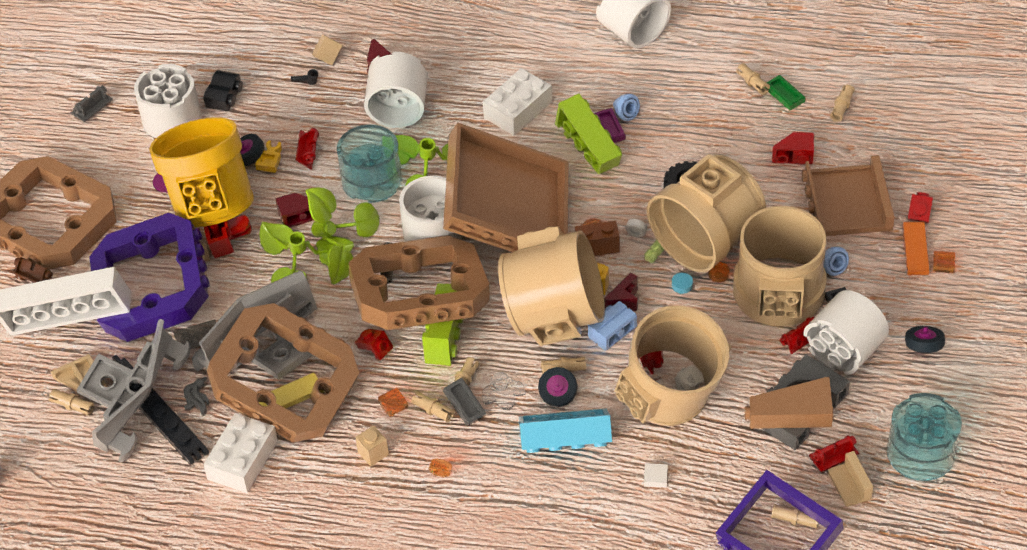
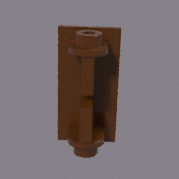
(24, 271)

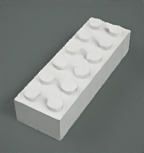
(64, 301)

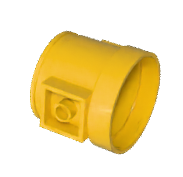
(203, 170)

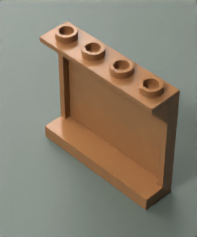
(849, 198)

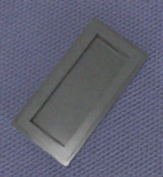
(464, 401)

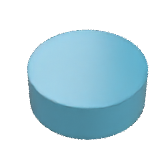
(682, 283)

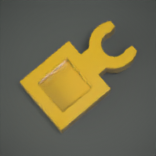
(269, 159)

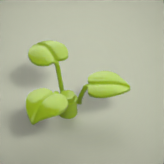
(426, 148)
(321, 205)
(279, 237)

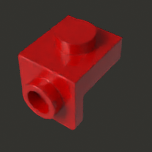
(920, 207)
(376, 341)

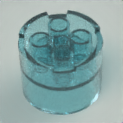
(369, 163)
(923, 437)

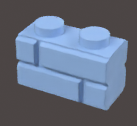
(616, 324)

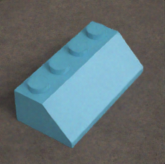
(565, 429)

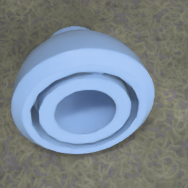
(627, 106)
(836, 260)

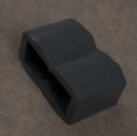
(222, 90)

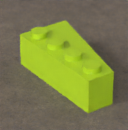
(587, 133)
(441, 337)

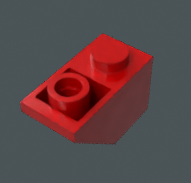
(794, 149)

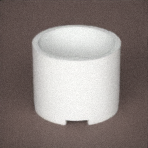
(635, 20)
(396, 90)
(166, 98)
(423, 209)
(846, 332)

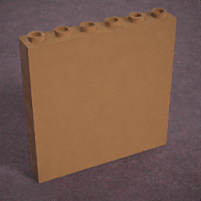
(502, 188)

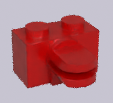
(221, 234)

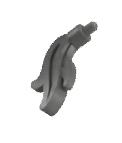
(194, 397)

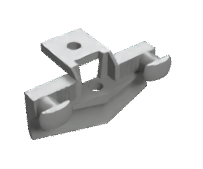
(290, 292)
(118, 398)

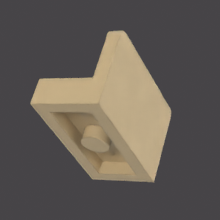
(851, 481)

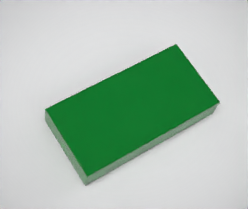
(785, 92)

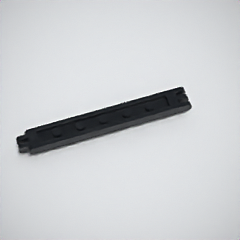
(168, 422)

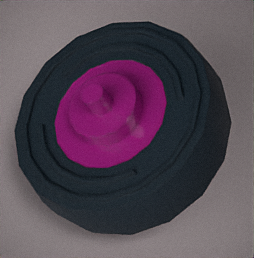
(251, 148)
(925, 339)
(557, 387)

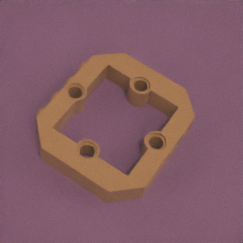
(80, 232)
(372, 291)
(291, 328)

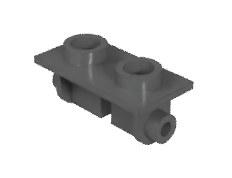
(89, 106)

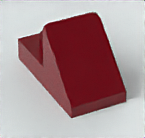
(625, 293)

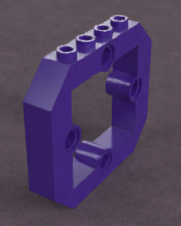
(146, 240)

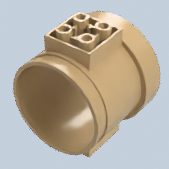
(704, 211)
(551, 285)
(781, 294)
(682, 332)

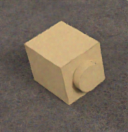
(372, 445)

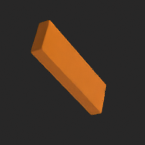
(915, 248)

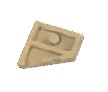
(74, 372)

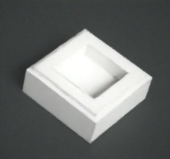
(655, 475)

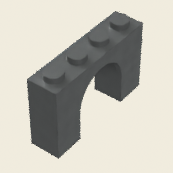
(804, 371)

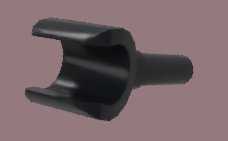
(311, 77)

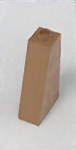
(792, 407)

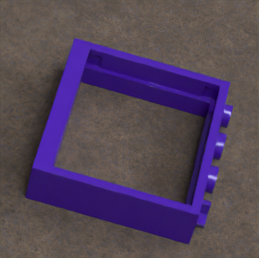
(791, 495)

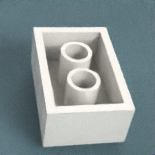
(517, 101)
(240, 452)

